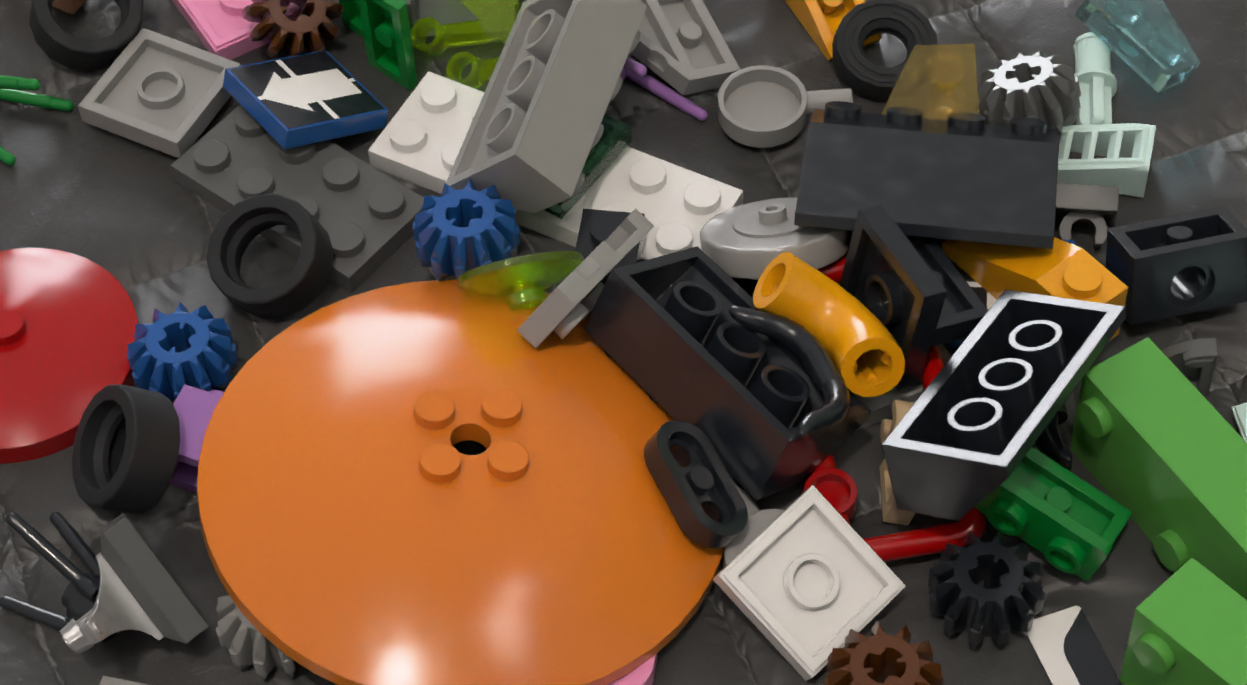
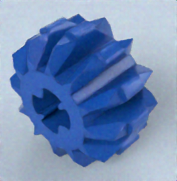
(465, 230)
(182, 351)

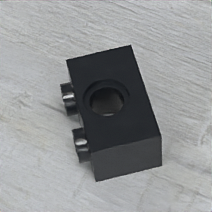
(1179, 264)

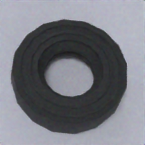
(867, 20)

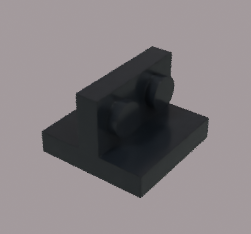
(908, 289)

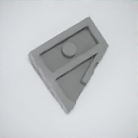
(684, 46)

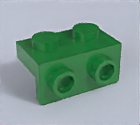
(1056, 514)

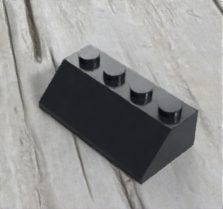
(741, 388)
(994, 400)

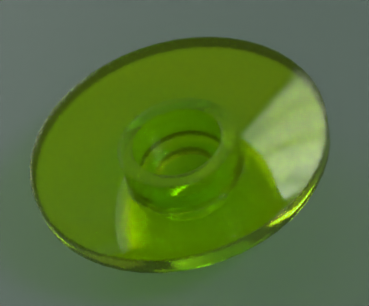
(521, 277)

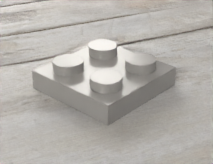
(159, 93)

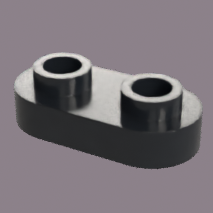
(695, 484)

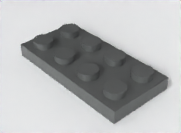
(353, 201)

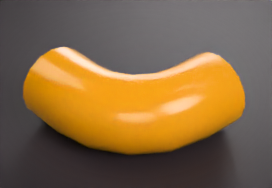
(847, 330)

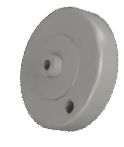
(755, 233)

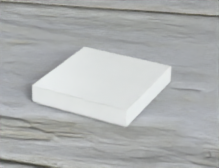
(809, 582)

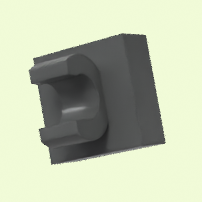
(1086, 204)

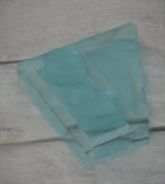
(1143, 37)

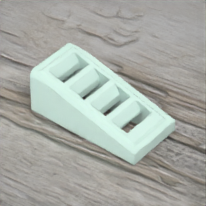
(1126, 152)

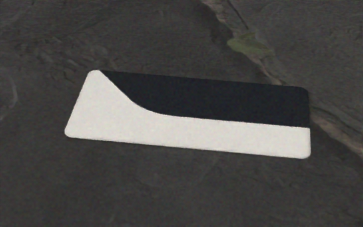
(1071, 649)

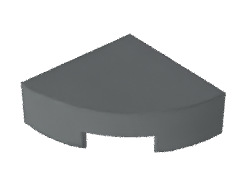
(1195, 360)

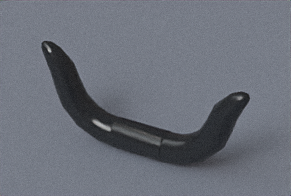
(814, 359)

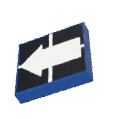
(305, 99)

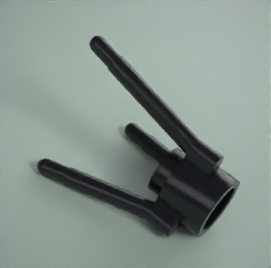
(83, 587)

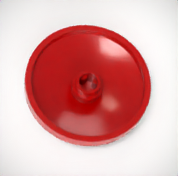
(59, 346)

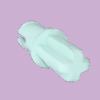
(1095, 80)

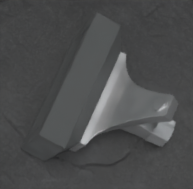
(133, 594)

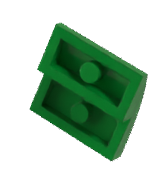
(386, 37)

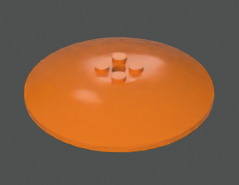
(412, 564)

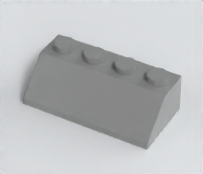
(548, 100)

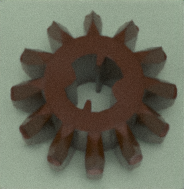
(306, 32)
(883, 660)

